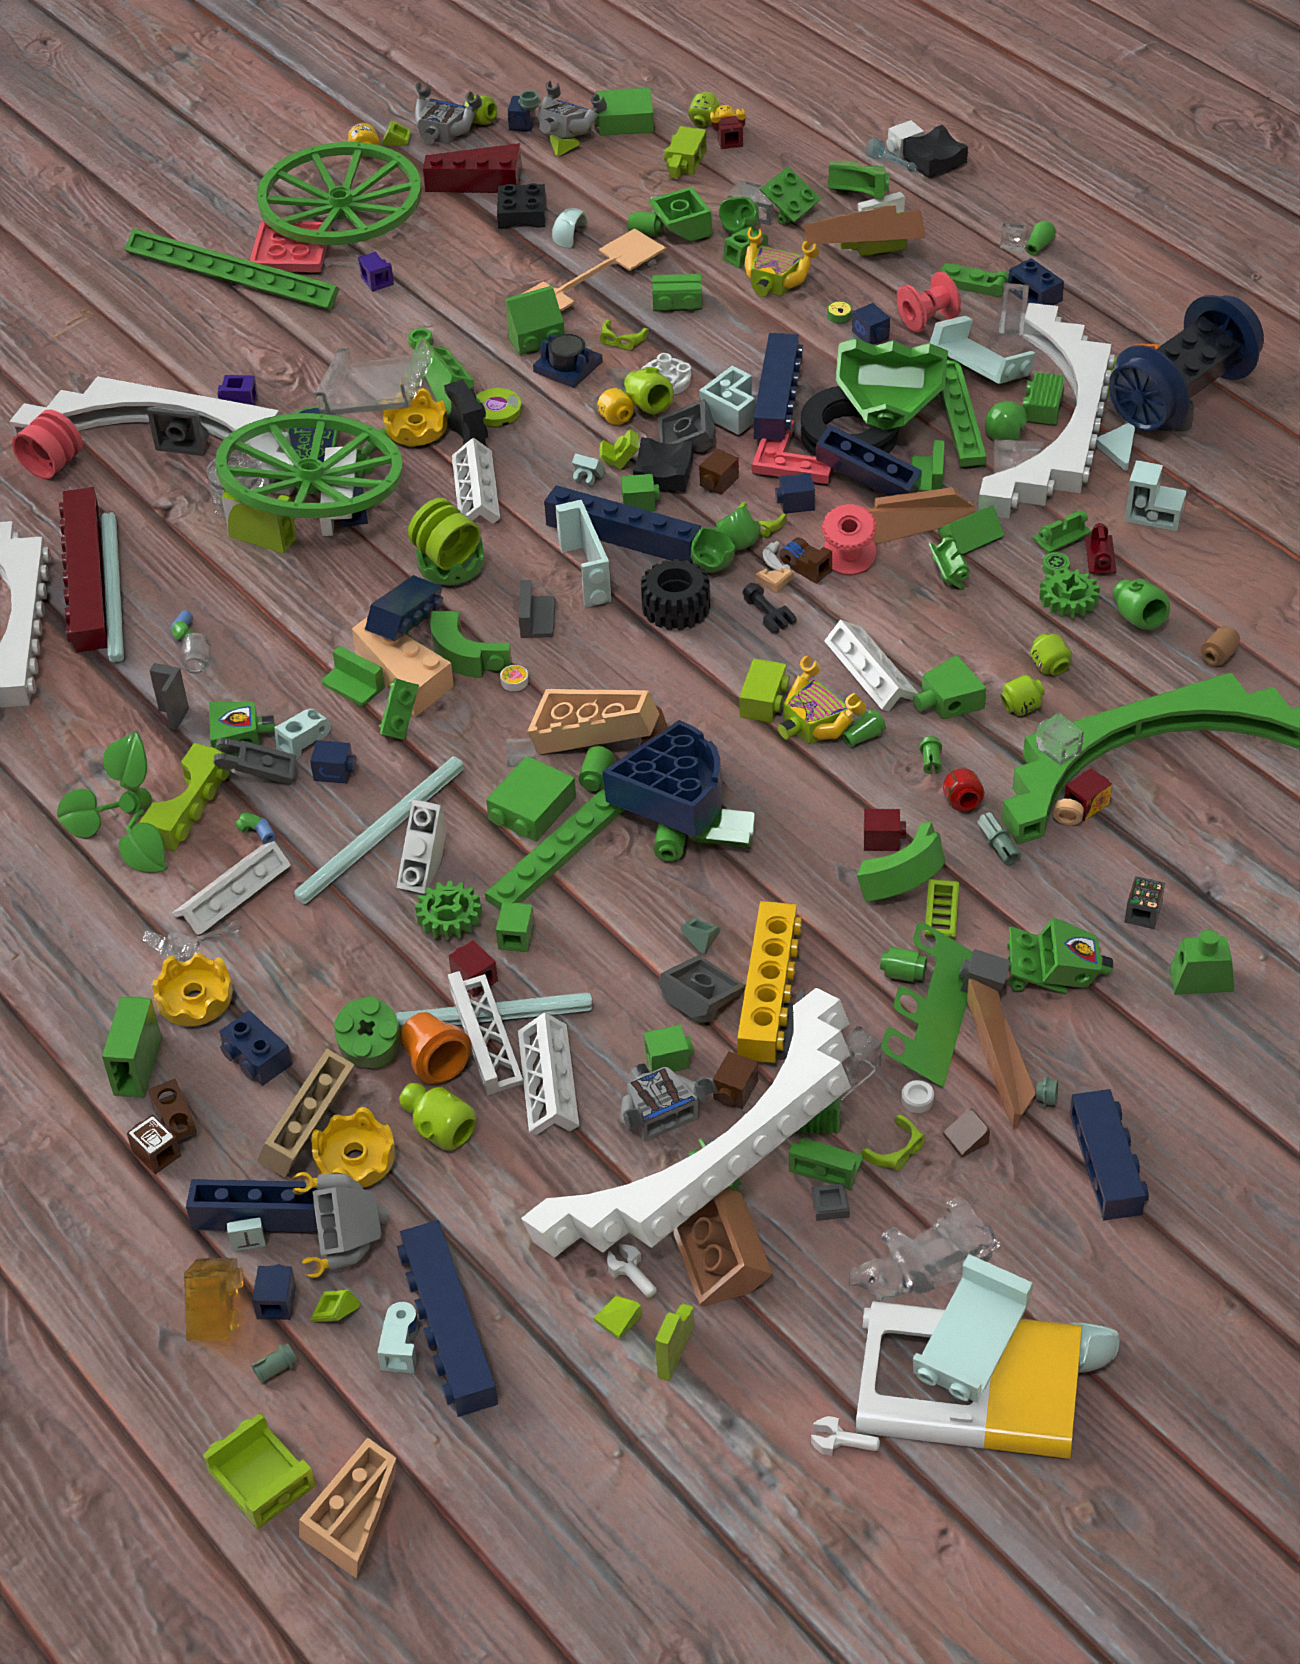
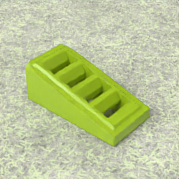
(943, 889)

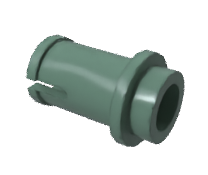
(274, 1363)

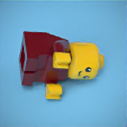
(728, 126)

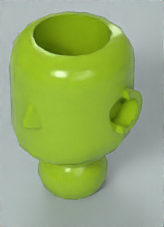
(649, 390)
(439, 1115)

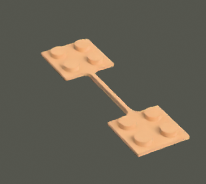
(628, 251)

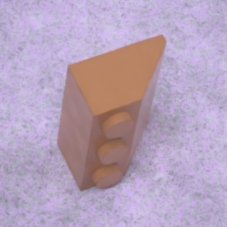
(722, 1250)

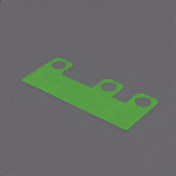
(937, 1015)

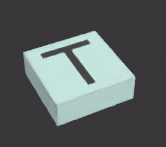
(246, 1234)

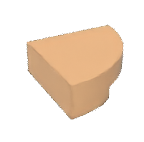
(775, 579)

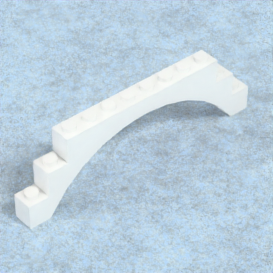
(119, 401)
(1066, 460)
(24, 572)
(663, 1201)

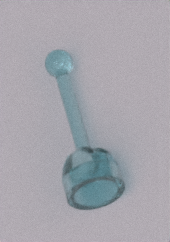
(876, 148)

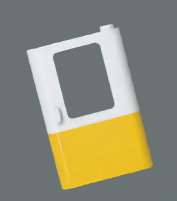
(1022, 1409)

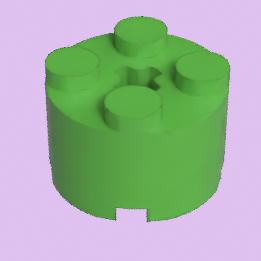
(371, 1016)

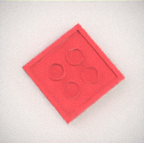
(285, 253)

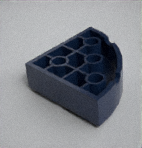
(670, 780)

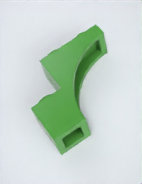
(860, 178)

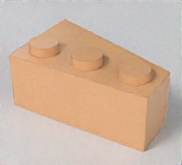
(349, 1508)

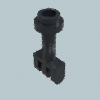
(774, 617)

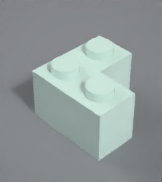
(730, 399)
(1151, 503)

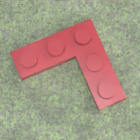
(775, 461)

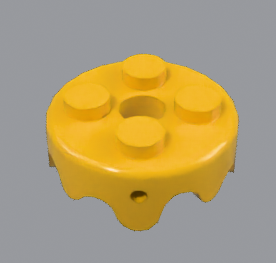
(423, 410)
(181, 978)
(351, 1133)

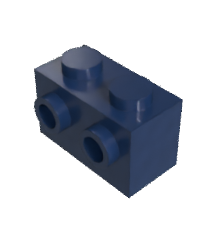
(1043, 284)
(255, 1048)

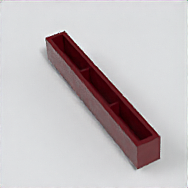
(84, 570)

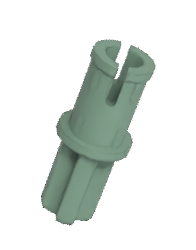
(999, 838)

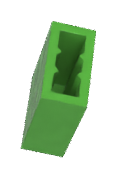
(626, 112)
(531, 798)
(132, 1047)

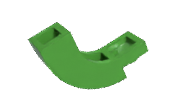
(466, 656)
(904, 869)

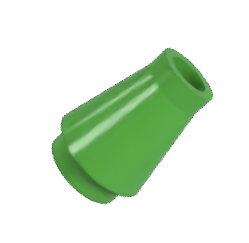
(1041, 236)
(864, 728)

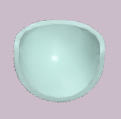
(565, 224)
(1097, 1346)

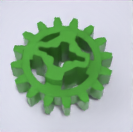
(1069, 592)
(448, 910)

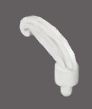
(770, 559)

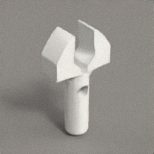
(630, 1269)
(839, 1437)

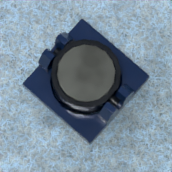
(566, 359)

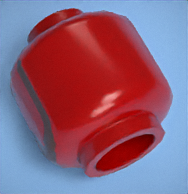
(963, 790)

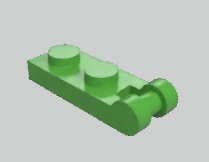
(977, 279)

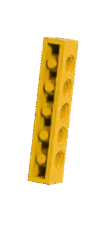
(768, 982)

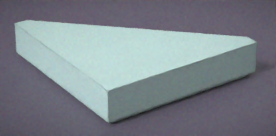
(1118, 444)

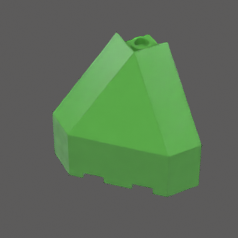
(890, 379)

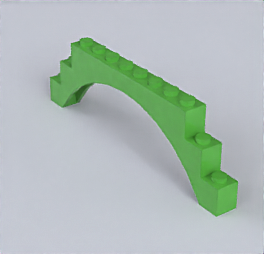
(1206, 705)

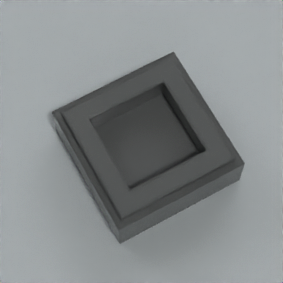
(830, 1202)

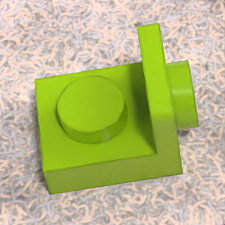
(622, 451)

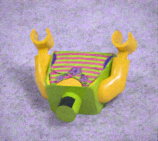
(775, 269)
(814, 711)

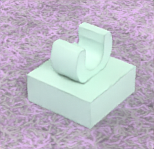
(587, 466)

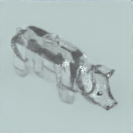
(928, 1259)

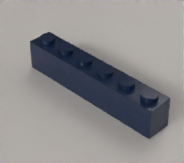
(778, 386)
(629, 525)
(448, 1319)

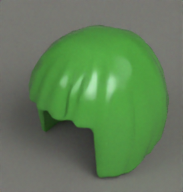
(738, 214)
(1005, 421)
(740, 528)
(712, 550)

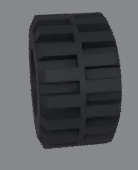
(675, 594)

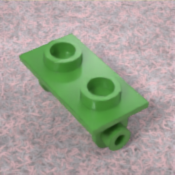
(1063, 533)
(950, 562)
(399, 708)

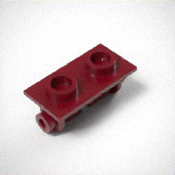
(1100, 551)

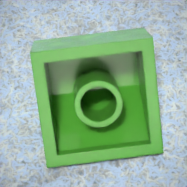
(684, 213)
(533, 318)

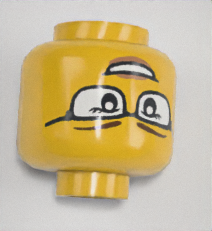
(363, 133)

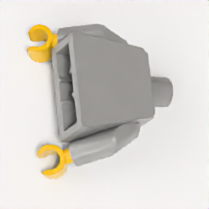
(344, 1218)

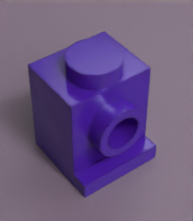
(375, 271)
(238, 389)

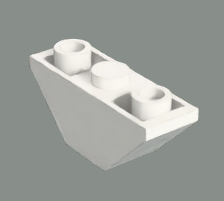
(422, 846)

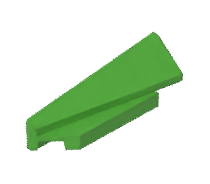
(444, 370)

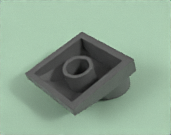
(688, 424)
(177, 431)
(699, 988)

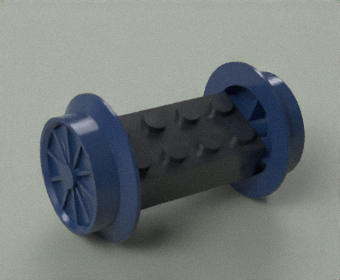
(1156, 385)

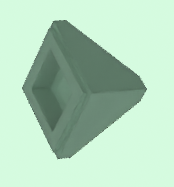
(700, 934)

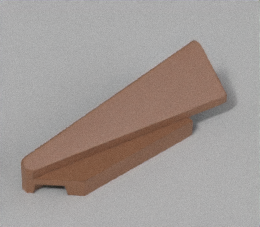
(867, 225)
(917, 512)
(1001, 1051)

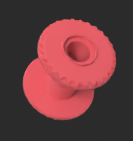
(918, 307)
(850, 537)

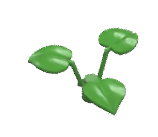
(79, 811)

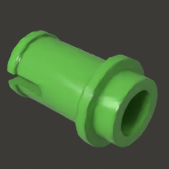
(931, 749)

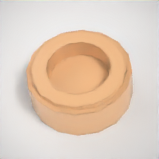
(1068, 812)

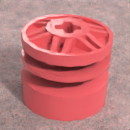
(47, 444)

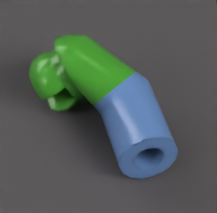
(180, 626)
(261, 825)

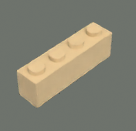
(305, 1113)

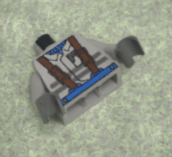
(566, 118)
(443, 120)
(661, 1100)

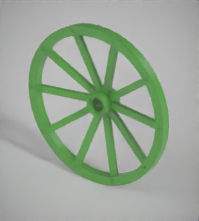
(340, 199)
(309, 473)

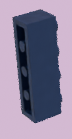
(867, 463)
(404, 608)
(1108, 1154)
(218, 1202)

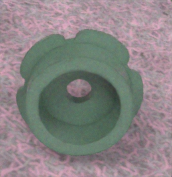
(529, 100)
(1047, 1091)

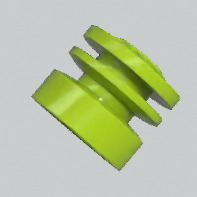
(443, 533)

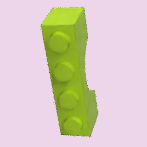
(177, 815)

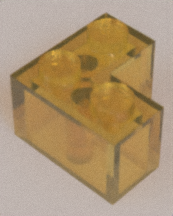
(209, 1298)

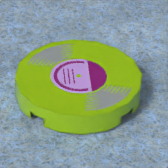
(500, 406)

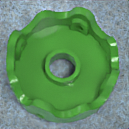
(457, 574)

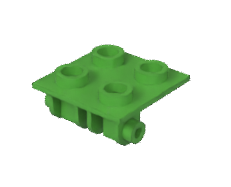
(790, 195)
(1026, 961)

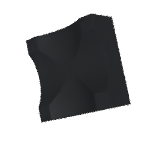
(935, 151)
(521, 205)
(466, 412)
(666, 462)

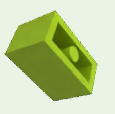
(763, 690)

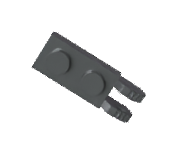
(256, 760)

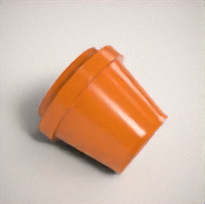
(435, 1048)

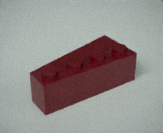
(473, 169)

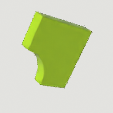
(673, 1339)

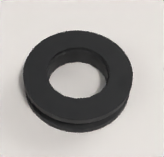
(833, 404)

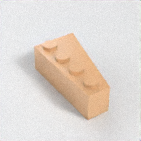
(406, 661)
(590, 718)

